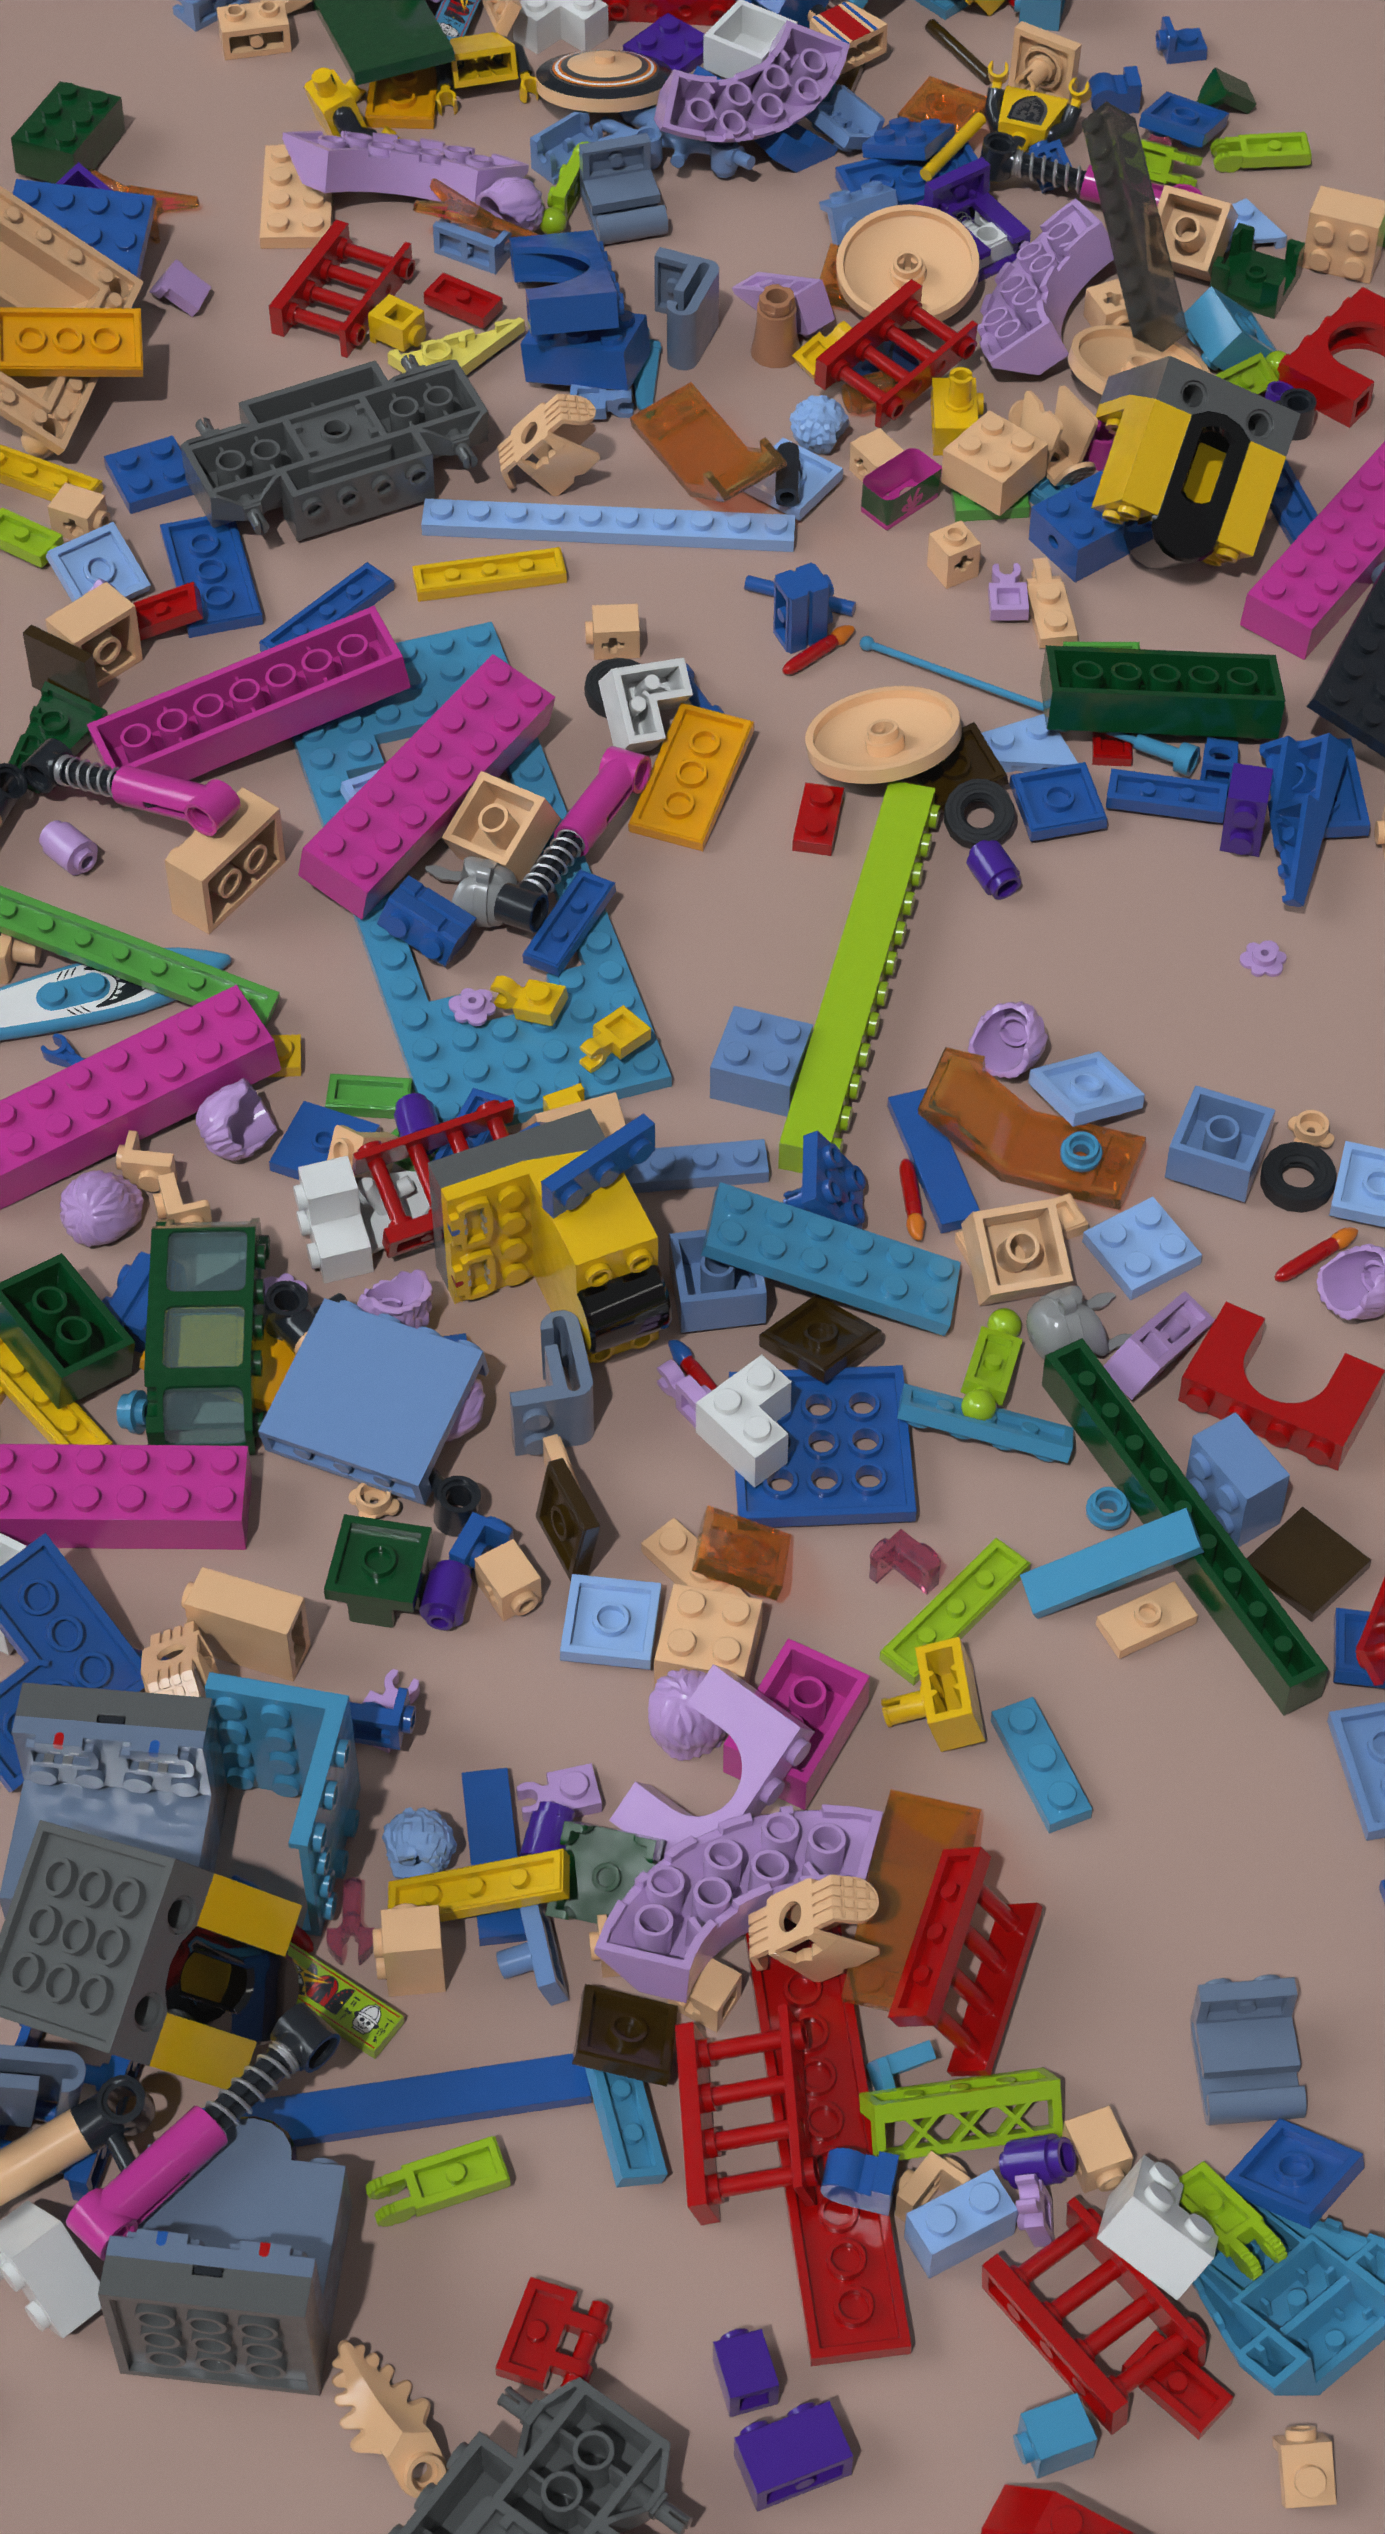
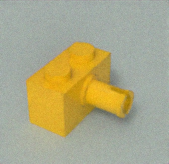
(953, 407)
(945, 1696)

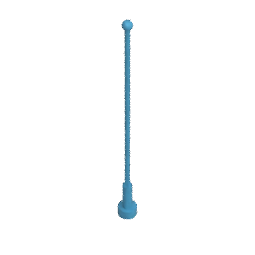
(1183, 758)

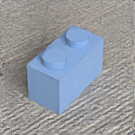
(960, 2223)

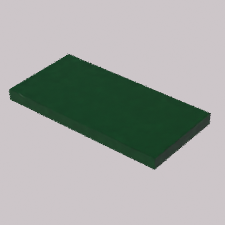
(384, 36)

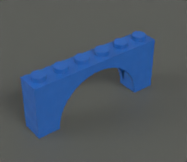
(586, 286)

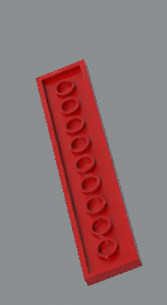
(840, 2252)

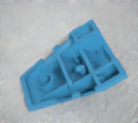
(1305, 2315)

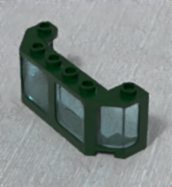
(204, 1333)

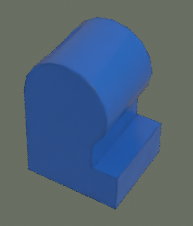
(1119, 90)
(1219, 760)
(860, 2179)

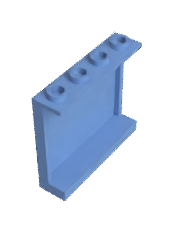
(371, 1399)

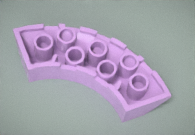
(757, 100)
(393, 164)
(1036, 290)
(710, 1884)

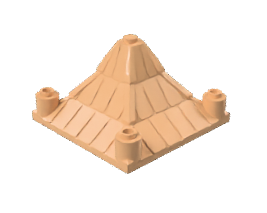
(51, 269)

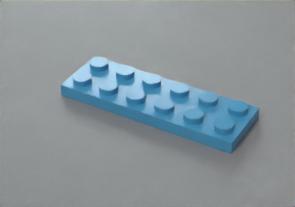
(831, 1259)

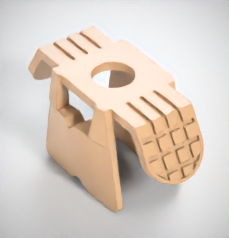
(1065, 432)
(555, 437)
(177, 1673)
(815, 1909)

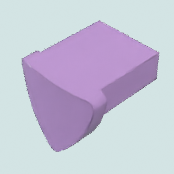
(181, 288)

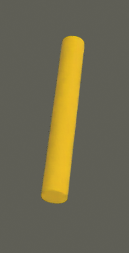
(952, 146)

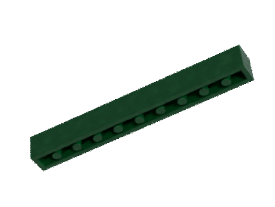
(1157, 1487)

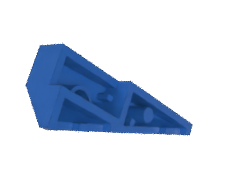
(792, 147)
(1301, 803)

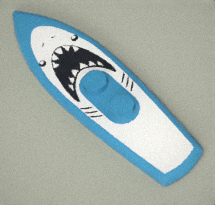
(81, 998)

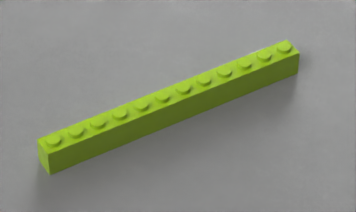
(860, 971)

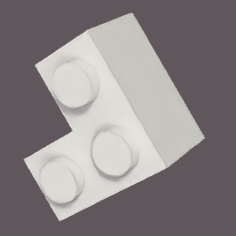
(574, 21)
(634, 699)
(333, 1220)
(743, 1417)
(1153, 2231)
(48, 2268)

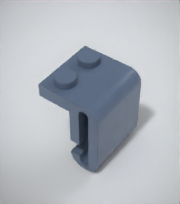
(621, 189)
(690, 297)
(555, 1407)
(1247, 2050)
(37, 2075)

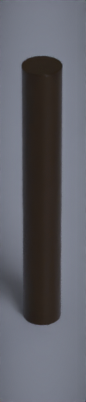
(958, 50)

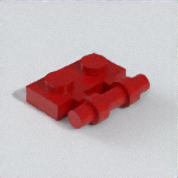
(538, 2332)

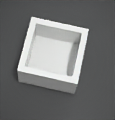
(740, 39)

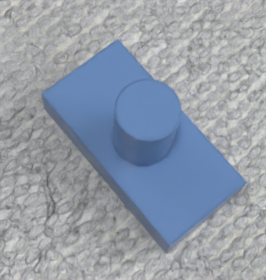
(536, 1954)

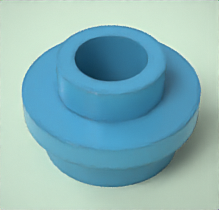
(1081, 1142)
(132, 1411)
(1111, 1499)

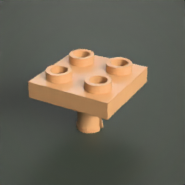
(1043, 61)

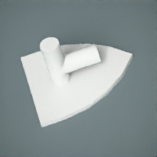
(373, 1209)

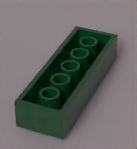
(1162, 692)

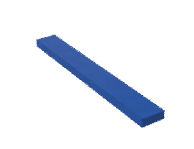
(428, 2100)

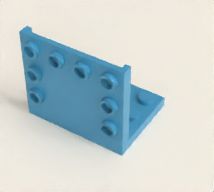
(295, 1746)

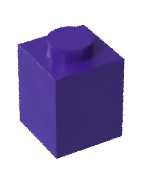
(745, 2371)

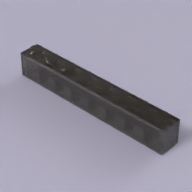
(1134, 227)

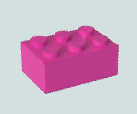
(821, 1696)

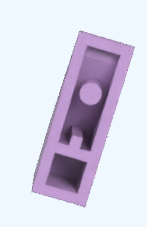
(810, 298)
(1158, 1344)

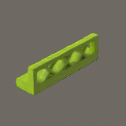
(960, 2096)

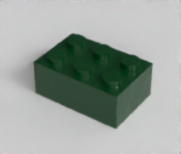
(67, 129)
(63, 1331)

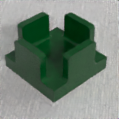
(379, 1568)

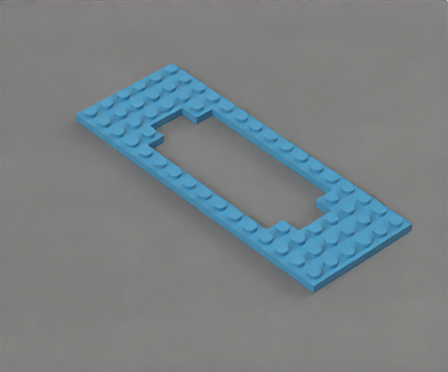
(505, 1053)

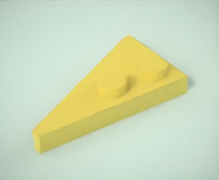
(463, 346)

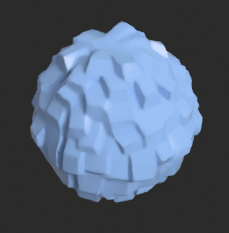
(818, 423)
(418, 1843)

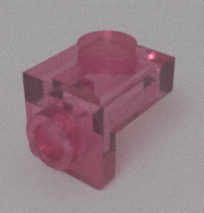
(909, 1558)

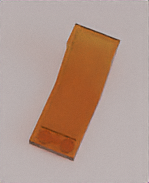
(702, 447)
(1019, 1142)
(902, 1872)

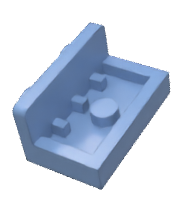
(846, 119)
(848, 208)

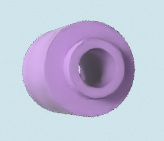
(68, 847)

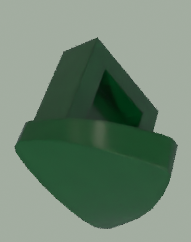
(1226, 89)

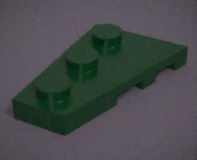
(58, 717)

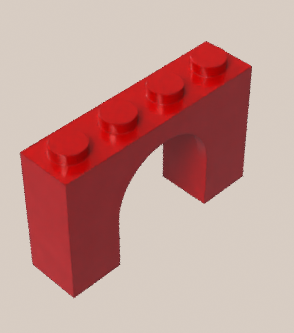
(1338, 389)
(1313, 1428)

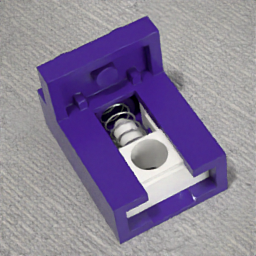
(966, 198)

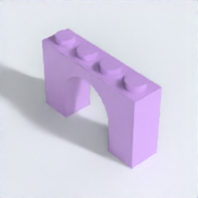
(768, 1747)

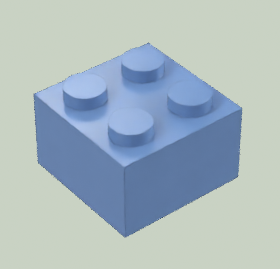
(759, 1060)
(1219, 1143)
(710, 1291)
(1237, 1478)

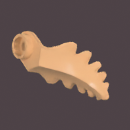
(386, 2418)

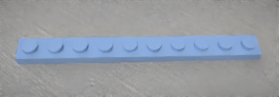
(608, 525)

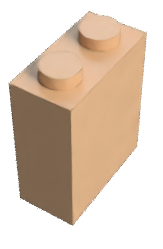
(249, 1622)

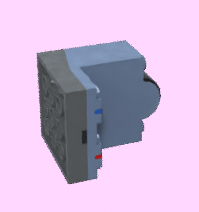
(120, 1770)
(234, 2270)

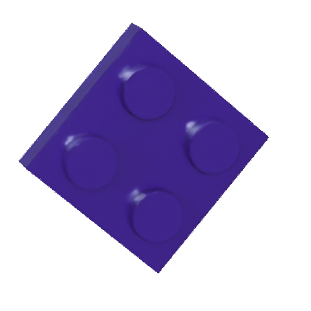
(670, 42)

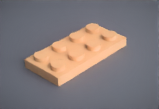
(290, 211)

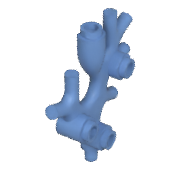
(724, 156)

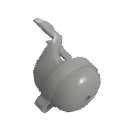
(478, 886)
(1064, 1318)

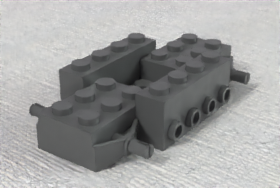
(336, 447)
(575, 2471)

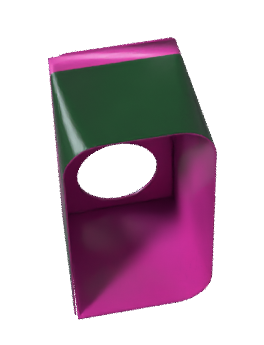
(905, 470)

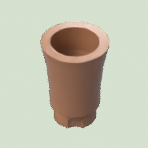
(775, 328)

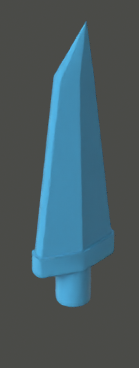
(645, 382)

